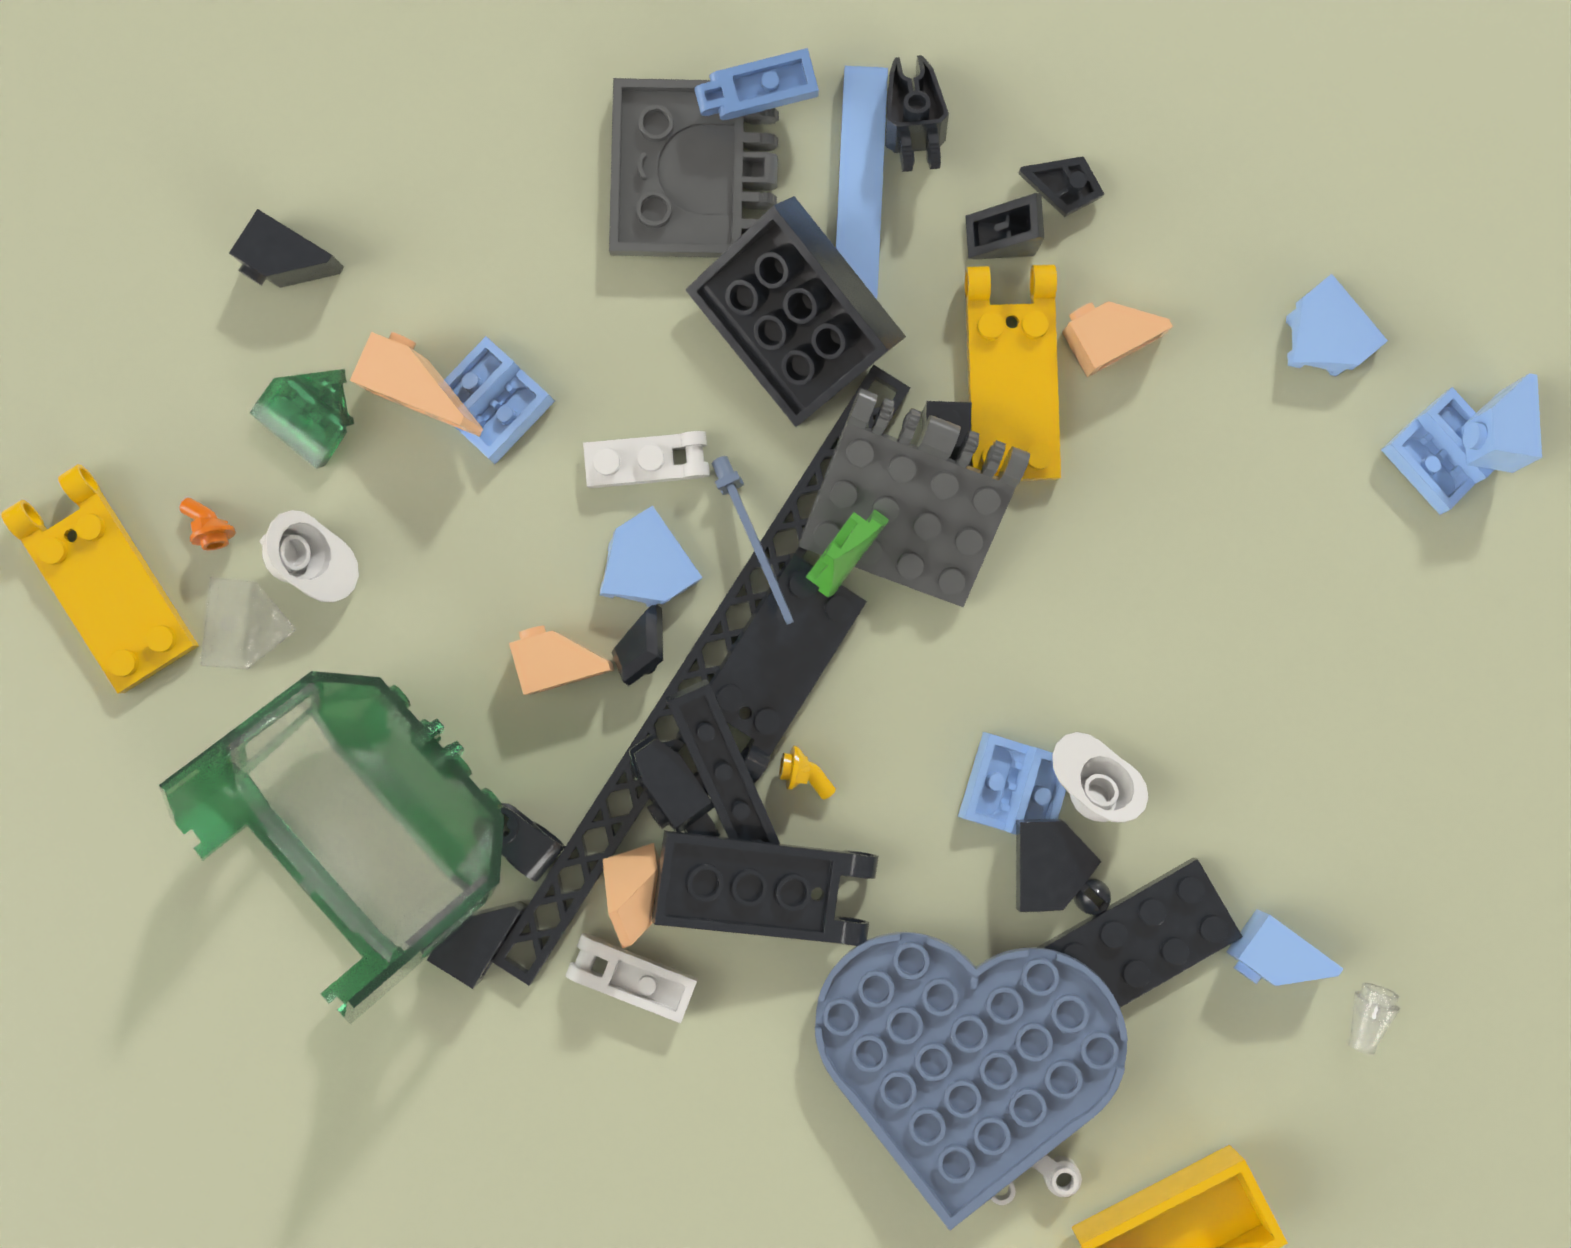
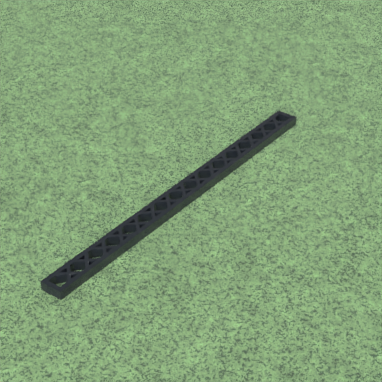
(601, 802)

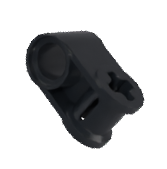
(528, 845)

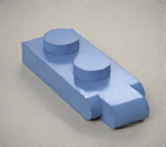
(758, 86)

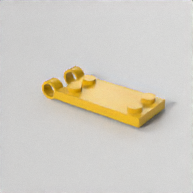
(1014, 372)
(104, 584)

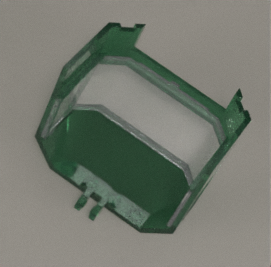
(358, 815)

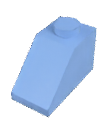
(1506, 429)
(1278, 954)

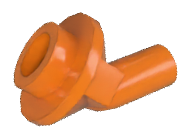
(206, 528)

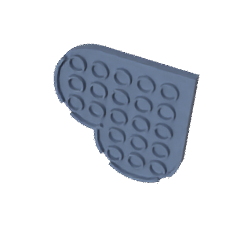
(968, 1063)

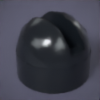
(1086, 904)

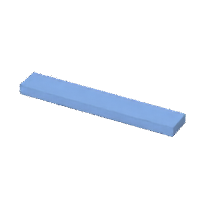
(862, 170)

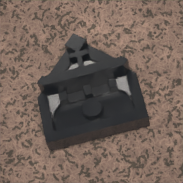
(1050, 865)

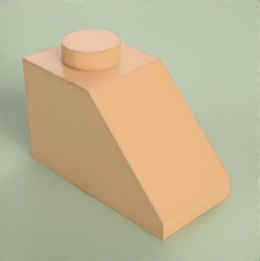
(1110, 333)
(553, 660)
(631, 891)

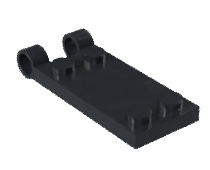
(779, 663)
(757, 888)

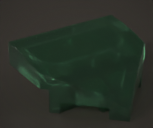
(307, 413)

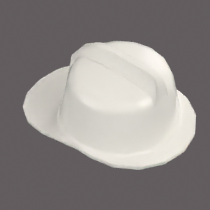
(309, 557)
(1098, 779)

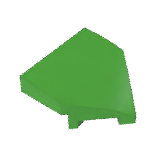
(845, 551)

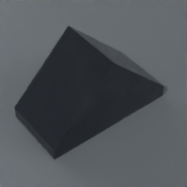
(1006, 229)

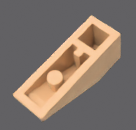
(405, 377)

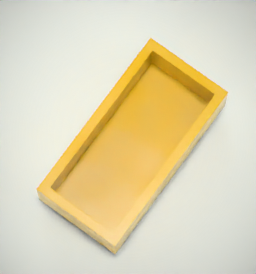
(1197, 1207)

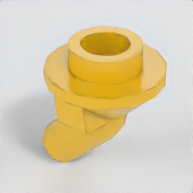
(797, 769)

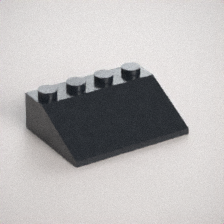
(794, 310)

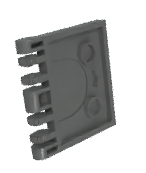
(683, 172)
(935, 505)

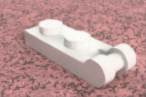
(644, 460)
(632, 978)

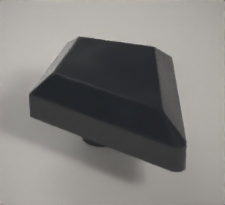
(1064, 183)
(641, 647)

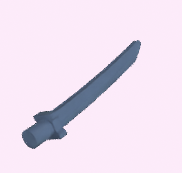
(728, 482)

